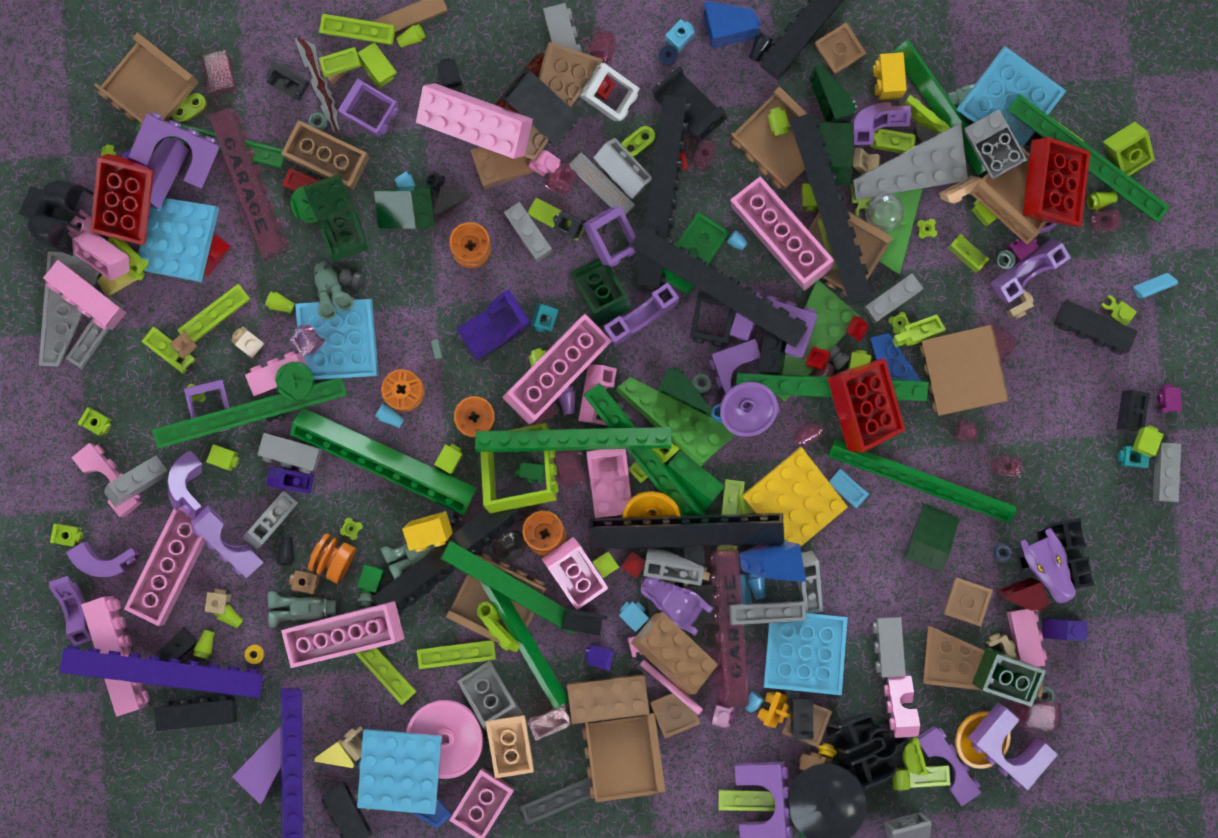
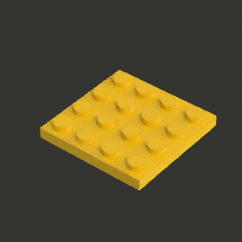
(799, 493)

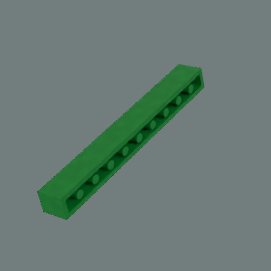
(383, 461)

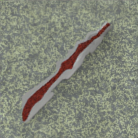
(309, 58)

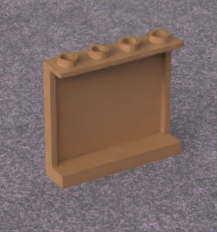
(147, 83)
(774, 155)
(1005, 199)
(869, 238)
(964, 370)
(472, 594)
(624, 758)

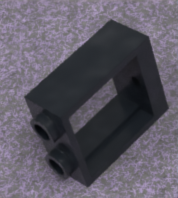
(700, 337)

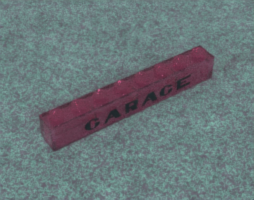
(248, 183)
(729, 637)

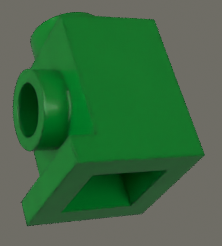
(530, 472)

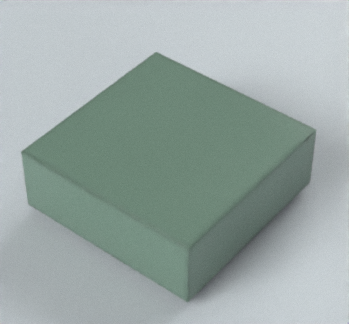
(437, 351)

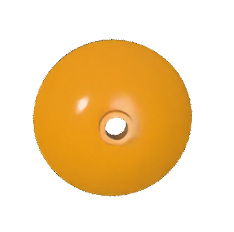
(644, 502)
(963, 744)

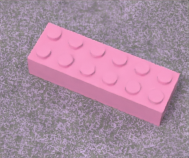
(474, 120)
(782, 233)
(556, 369)
(166, 570)
(109, 634)
(343, 634)

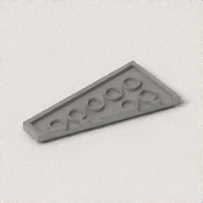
(923, 166)
(59, 316)

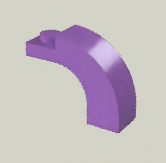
(877, 117)
(181, 473)
(89, 563)
(70, 599)

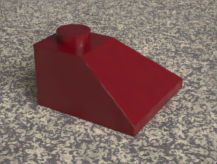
(1026, 593)

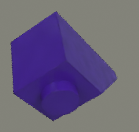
(289, 480)
(1065, 629)
(599, 656)

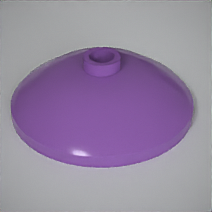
(755, 416)

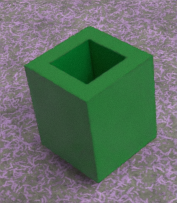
(370, 579)

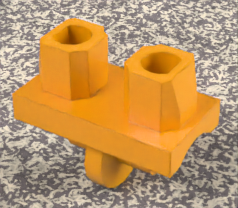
(777, 710)

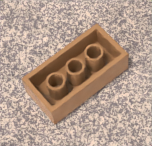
(325, 154)
(674, 653)
(608, 698)

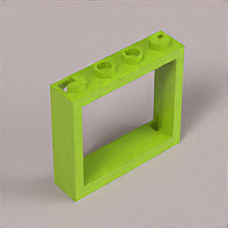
(489, 485)

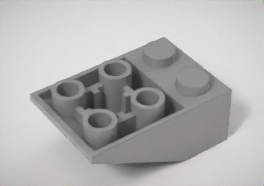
(995, 144)

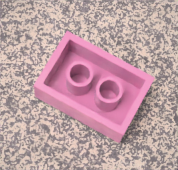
(574, 573)
(482, 804)

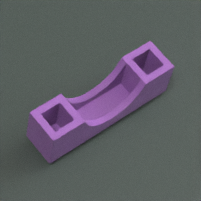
(1046, 257)
(209, 526)
(961, 786)

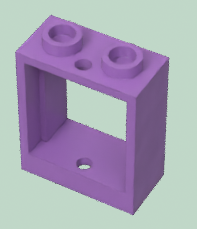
(353, 97)
(591, 229)
(218, 384)

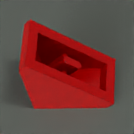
(217, 251)

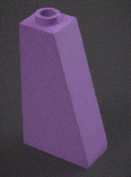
(166, 164)
(262, 769)

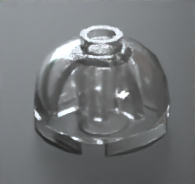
(885, 212)

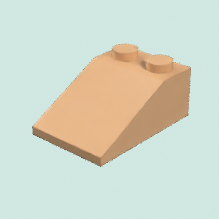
(510, 746)

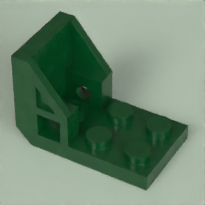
(336, 218)

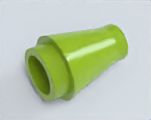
(411, 36)
(1098, 200)
(278, 302)
(230, 617)
(204, 646)

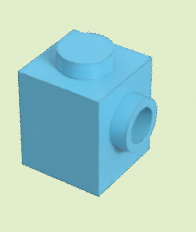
(680, 35)
(633, 615)

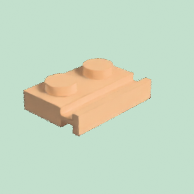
(957, 191)

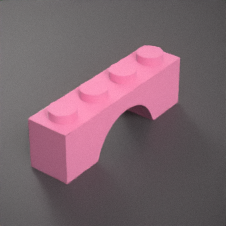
(92, 459)

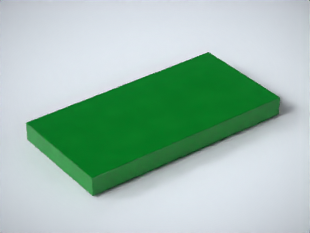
(703, 240)

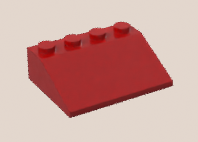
(1056, 182)
(121, 199)
(866, 405)

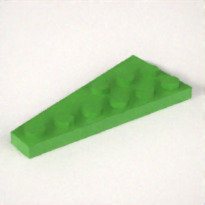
(896, 250)
(830, 327)
(690, 429)

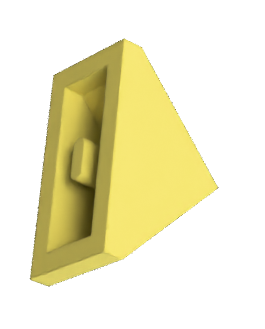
(110, 287)
(336, 756)

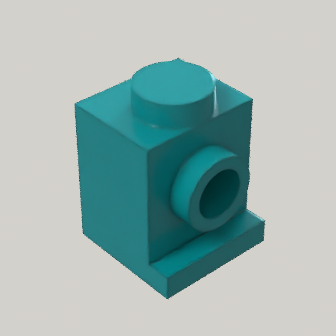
(550, 314)
(1140, 460)

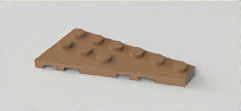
(565, 74)
(952, 661)

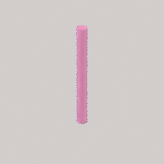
(671, 687)

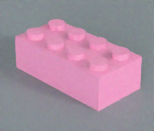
(88, 298)

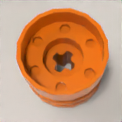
(468, 234)
(414, 390)
(464, 411)
(539, 524)
(331, 558)

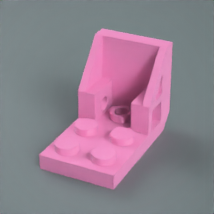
(609, 481)

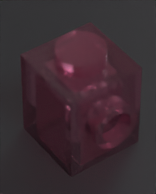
(603, 45)
(705, 154)

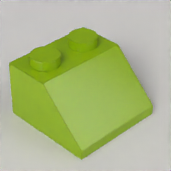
(1130, 148)

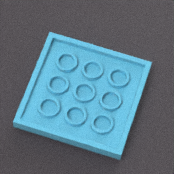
(1001, 84)
(179, 239)
(348, 337)
(806, 654)
(399, 771)

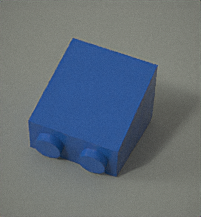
(729, 23)
(774, 561)

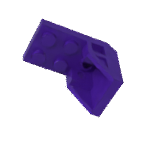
(494, 326)

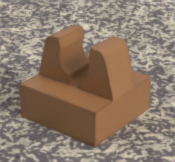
(183, 345)

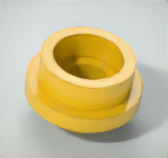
(260, 654)
(826, 750)

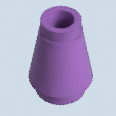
(567, 400)

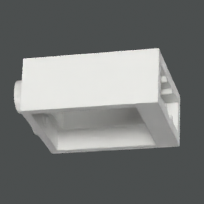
(593, 84)

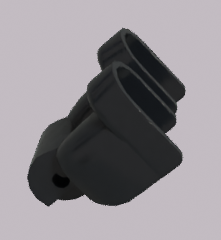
(39, 208)
(1079, 568)
(858, 732)

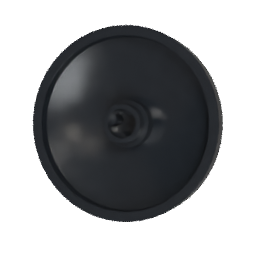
(827, 802)

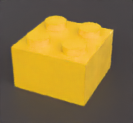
(890, 76)
(427, 531)

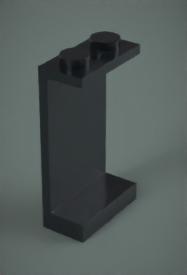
(537, 101)
(704, 114)

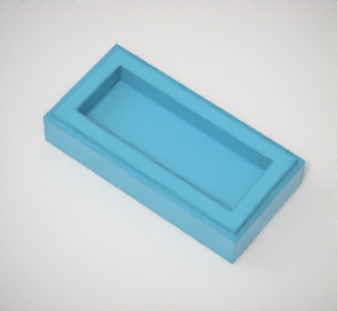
(848, 488)

